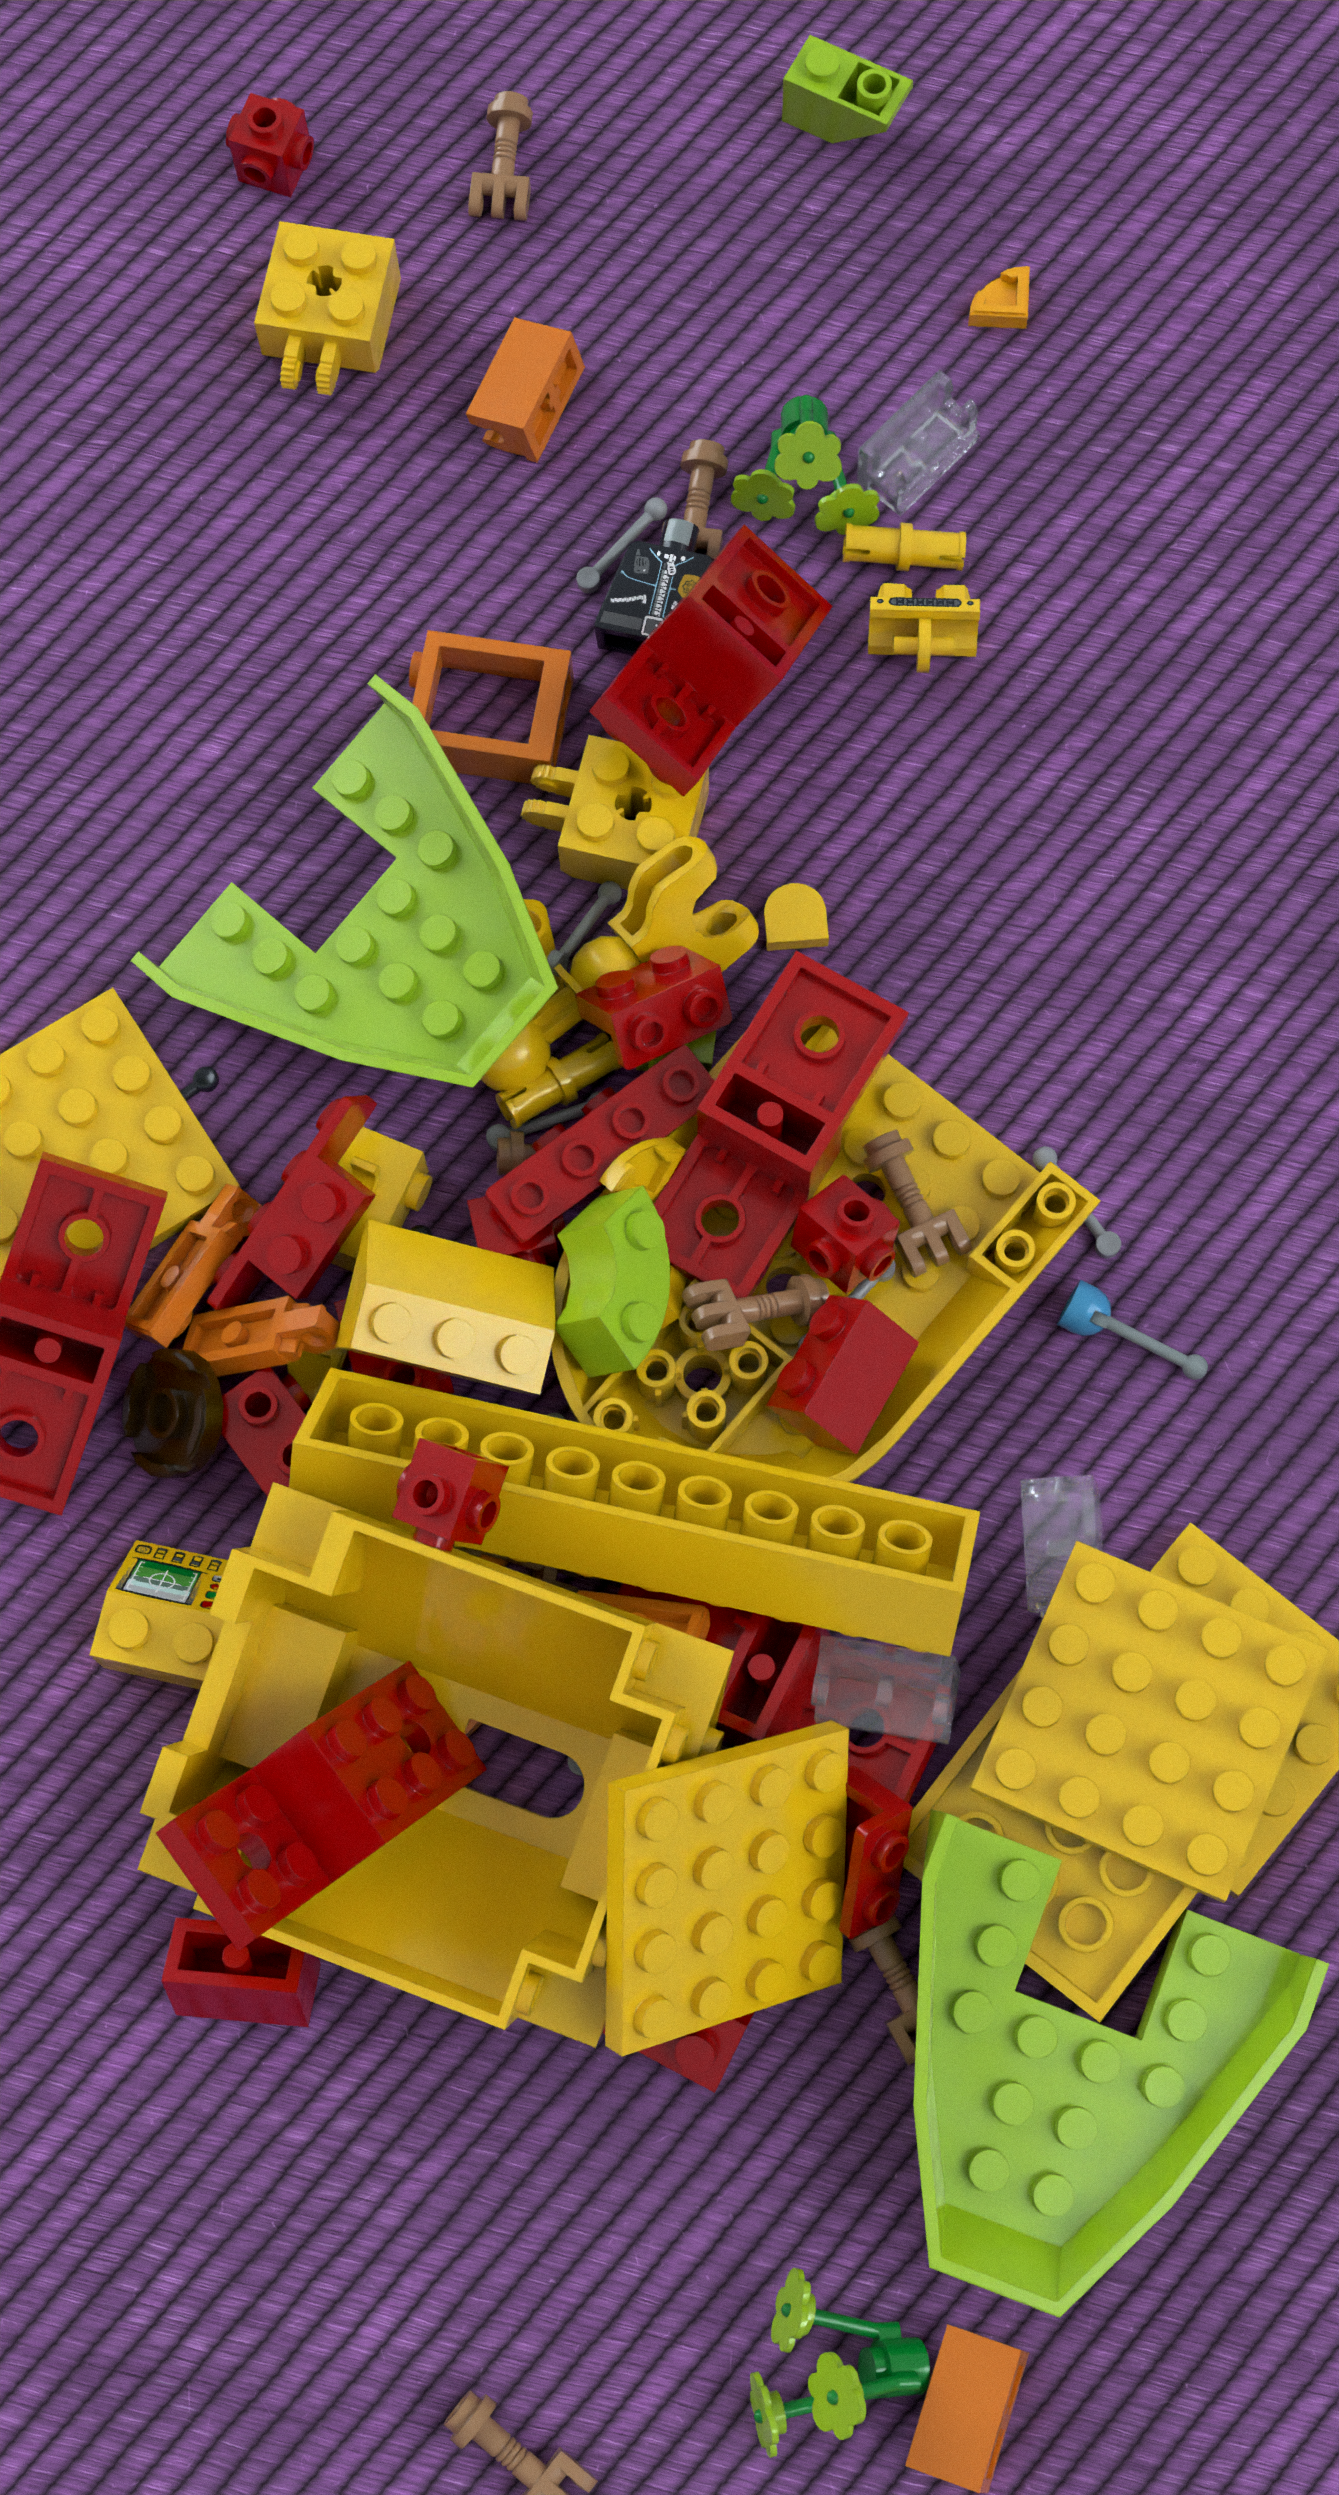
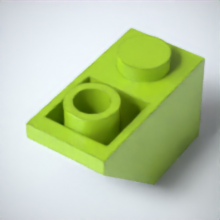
(840, 93)

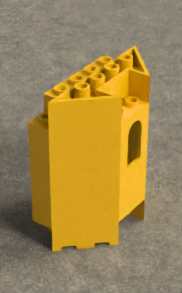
(478, 1894)

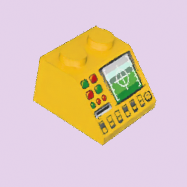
(159, 1615)

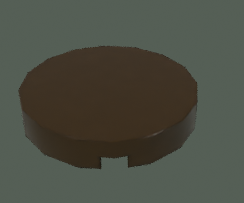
(173, 1413)

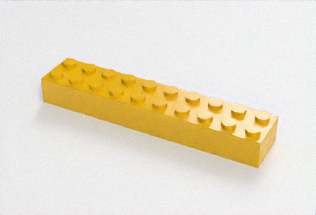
(658, 1512)

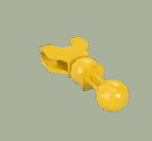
(653, 918)

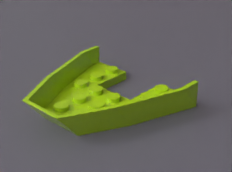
(428, 964)
(1052, 2132)

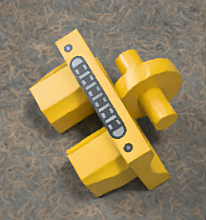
(923, 625)

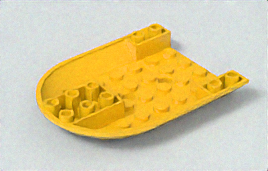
(1015, 1230)

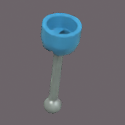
(1090, 1312)

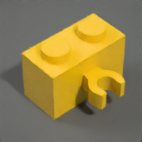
(391, 1172)

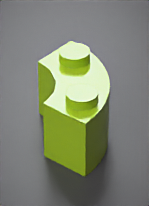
(616, 1282)

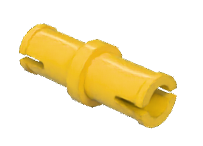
(904, 547)
(559, 1081)

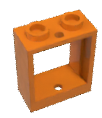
(492, 756)

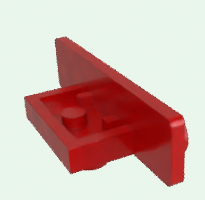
(574, 1159)
(308, 1218)

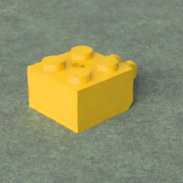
(327, 302)
(608, 789)

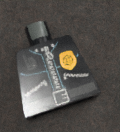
(649, 586)

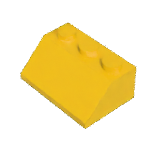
(450, 1309)

